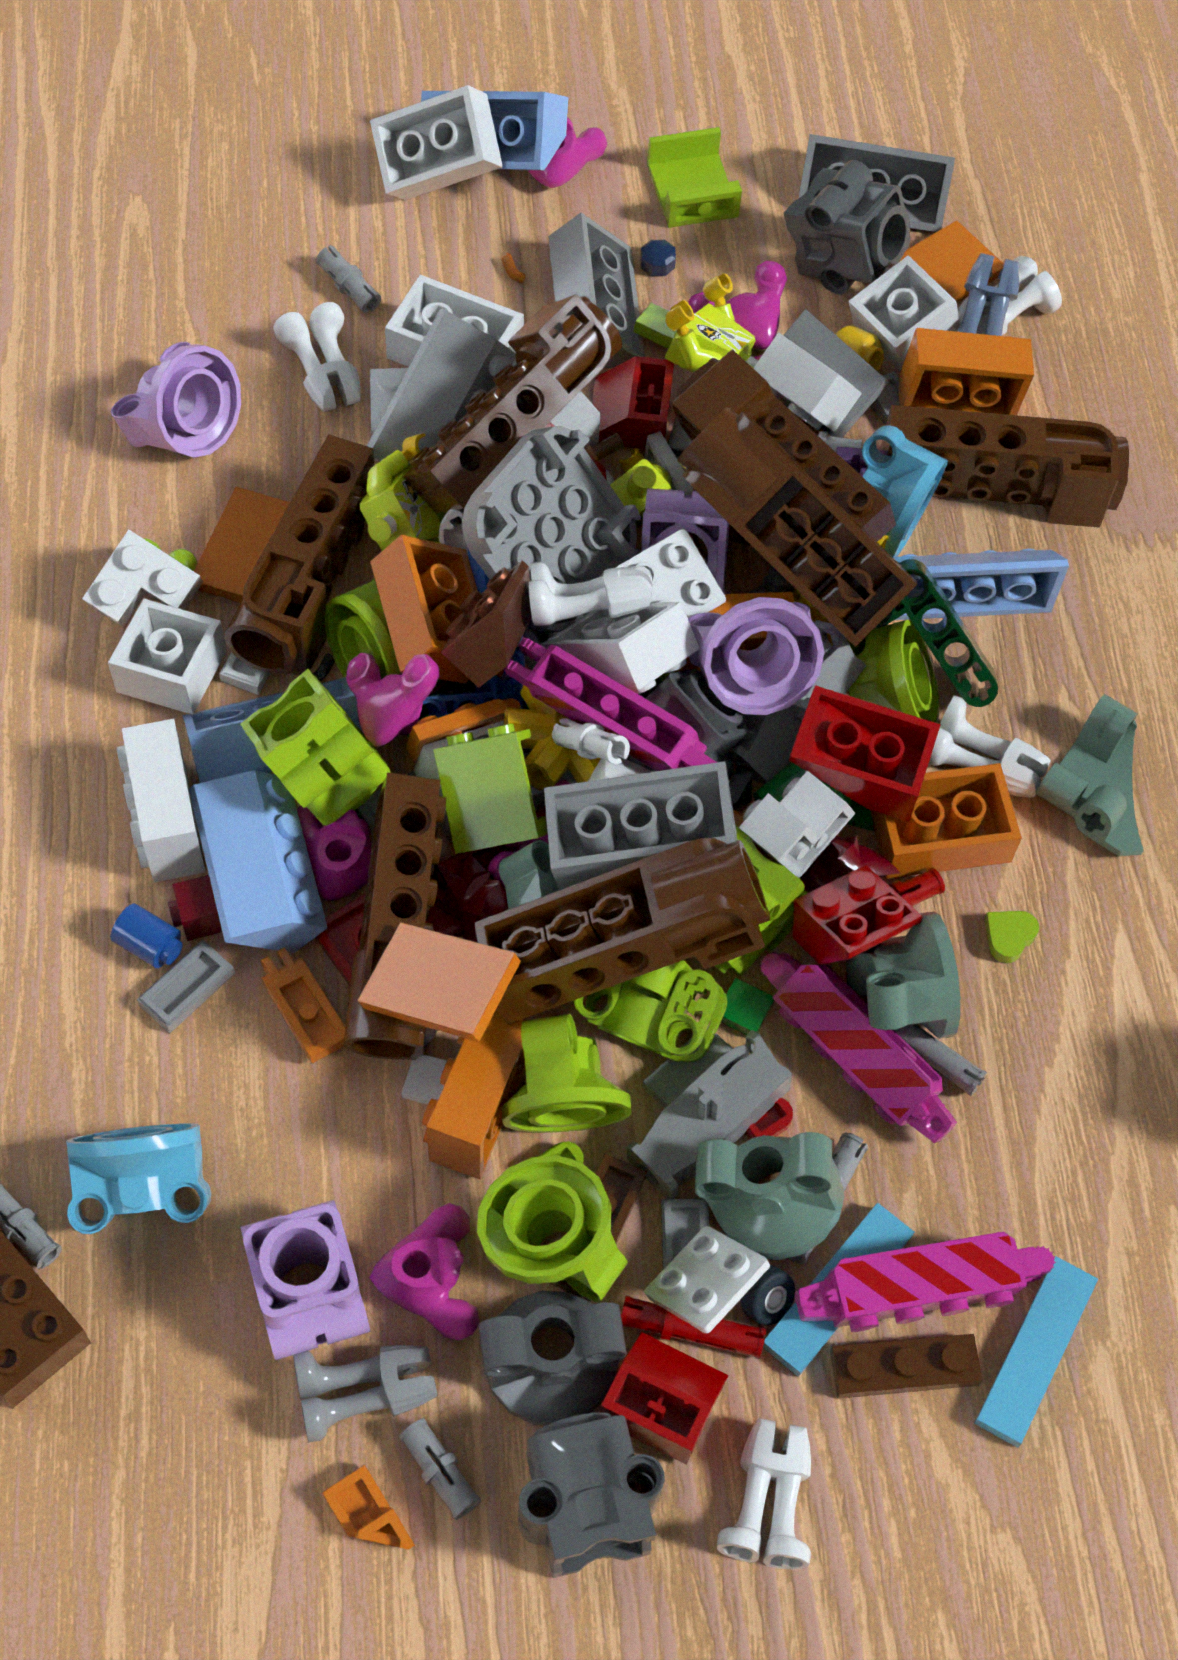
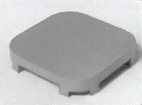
(551, 509)

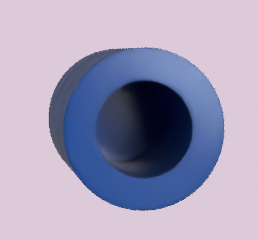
(146, 936)

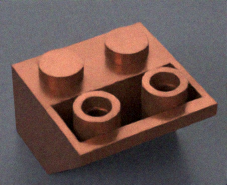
(490, 625)

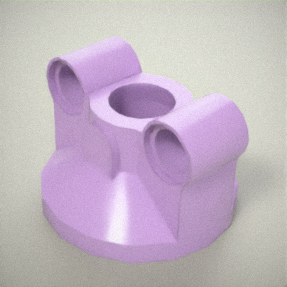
(183, 403)
(767, 676)

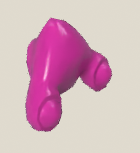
(572, 156)
(758, 311)
(392, 704)
(337, 853)
(425, 1269)

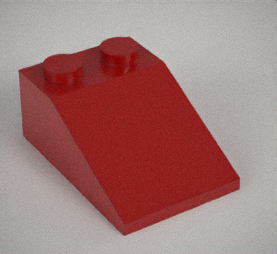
(865, 751)

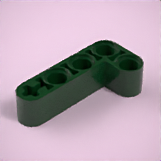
(944, 633)

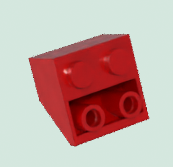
(634, 399)
(850, 916)
(664, 1396)

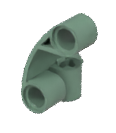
(1096, 779)

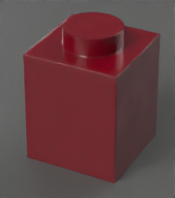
(195, 908)

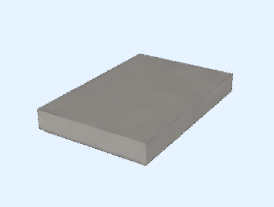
(833, 352)

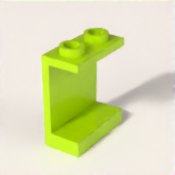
(692, 178)
(488, 789)

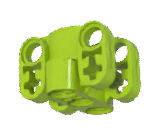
(655, 1010)

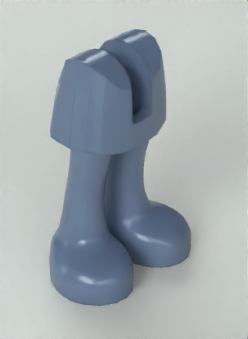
(998, 296)

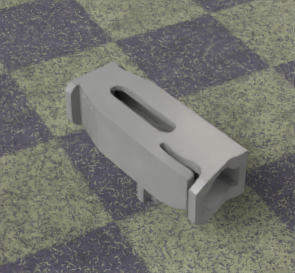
(773, 735)
(715, 1106)

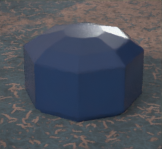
(658, 257)

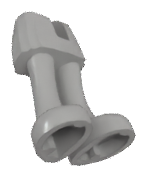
(393, 1393)

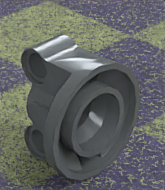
(551, 1389)

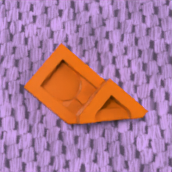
(365, 1511)

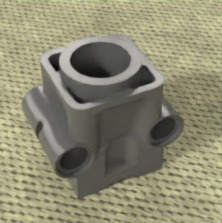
(848, 227)
(692, 701)
(583, 1476)

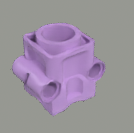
(674, 510)
(310, 1313)

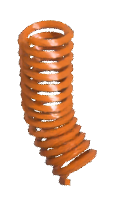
(517, 275)

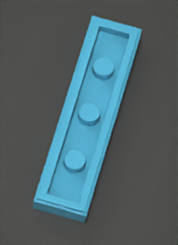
(799, 1341)
(1036, 1352)

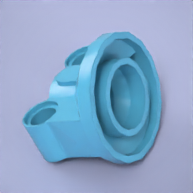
(903, 479)
(136, 1172)

